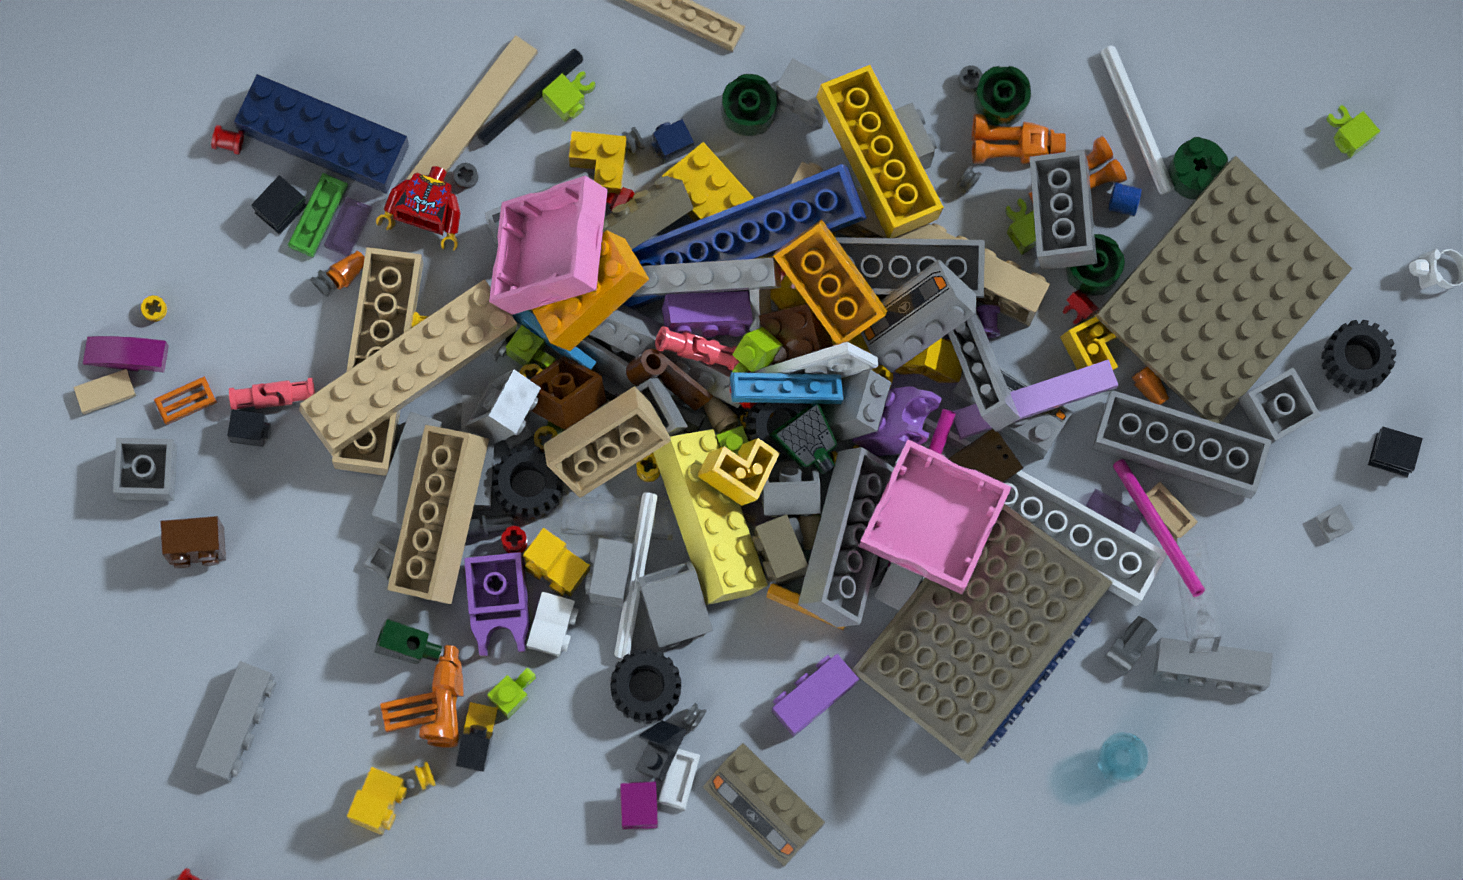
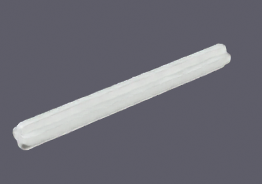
(1137, 120)
(636, 570)

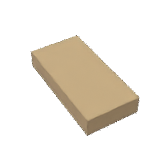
(104, 391)
(1171, 511)

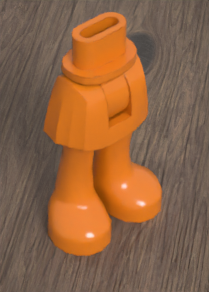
(1031, 138)
(1101, 154)
(447, 687)

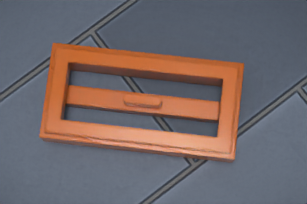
(188, 410)
(407, 701)

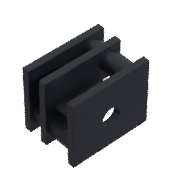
(279, 204)
(1395, 451)

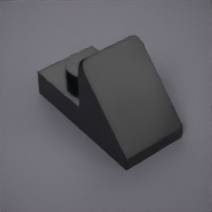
(662, 745)

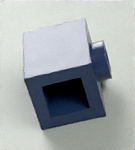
(672, 141)

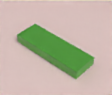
(318, 215)

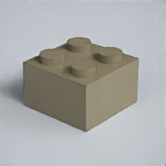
(780, 551)

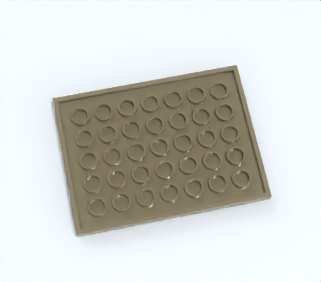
(1223, 292)
(972, 655)

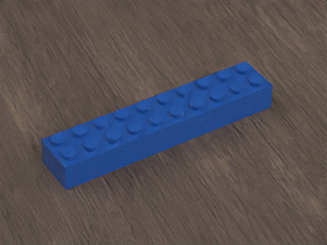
(757, 226)

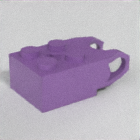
(900, 421)
(498, 609)

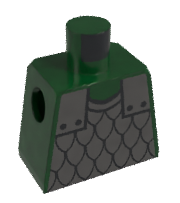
(807, 438)
(393, 643)

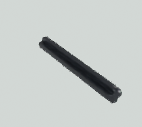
(528, 97)

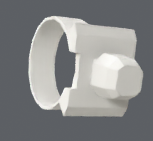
(1427, 272)

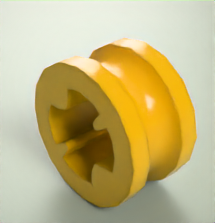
(150, 300)
(543, 431)
(424, 775)

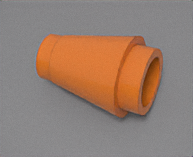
(346, 270)
(1150, 386)

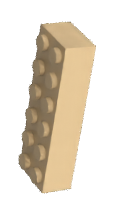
(438, 514)

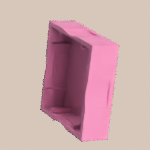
(548, 245)
(934, 517)

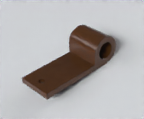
(654, 365)

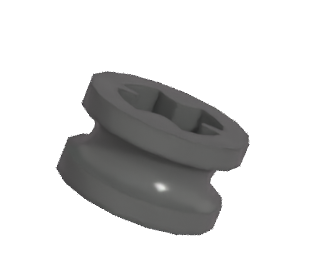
(970, 69)
(633, 140)
(469, 168)
(968, 179)
(323, 283)
(693, 717)

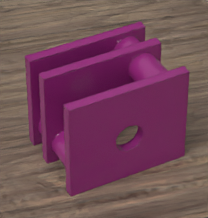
(639, 805)

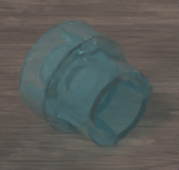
(1133, 746)

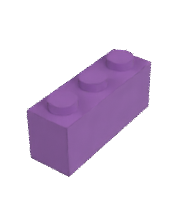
(708, 313)
(814, 694)

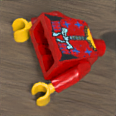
(424, 204)

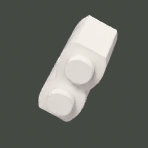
(551, 624)

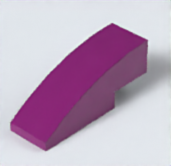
(126, 353)

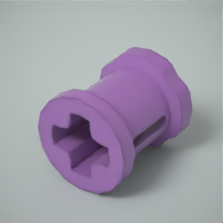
(988, 318)

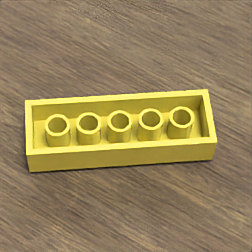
(709, 521)

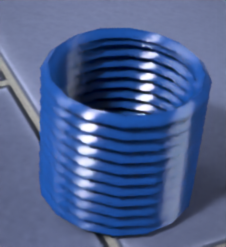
(1124, 199)

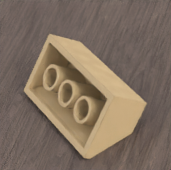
(606, 442)

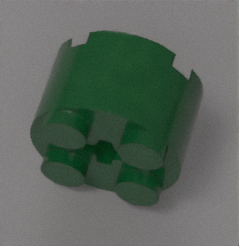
(1001, 81)
(748, 120)
(1189, 155)
(1103, 278)

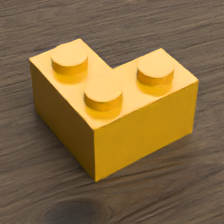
(602, 153)
(1088, 344)
(935, 362)
(742, 474)
(554, 562)
(376, 801)

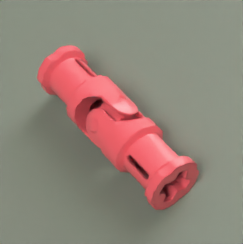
(695, 348)
(267, 394)

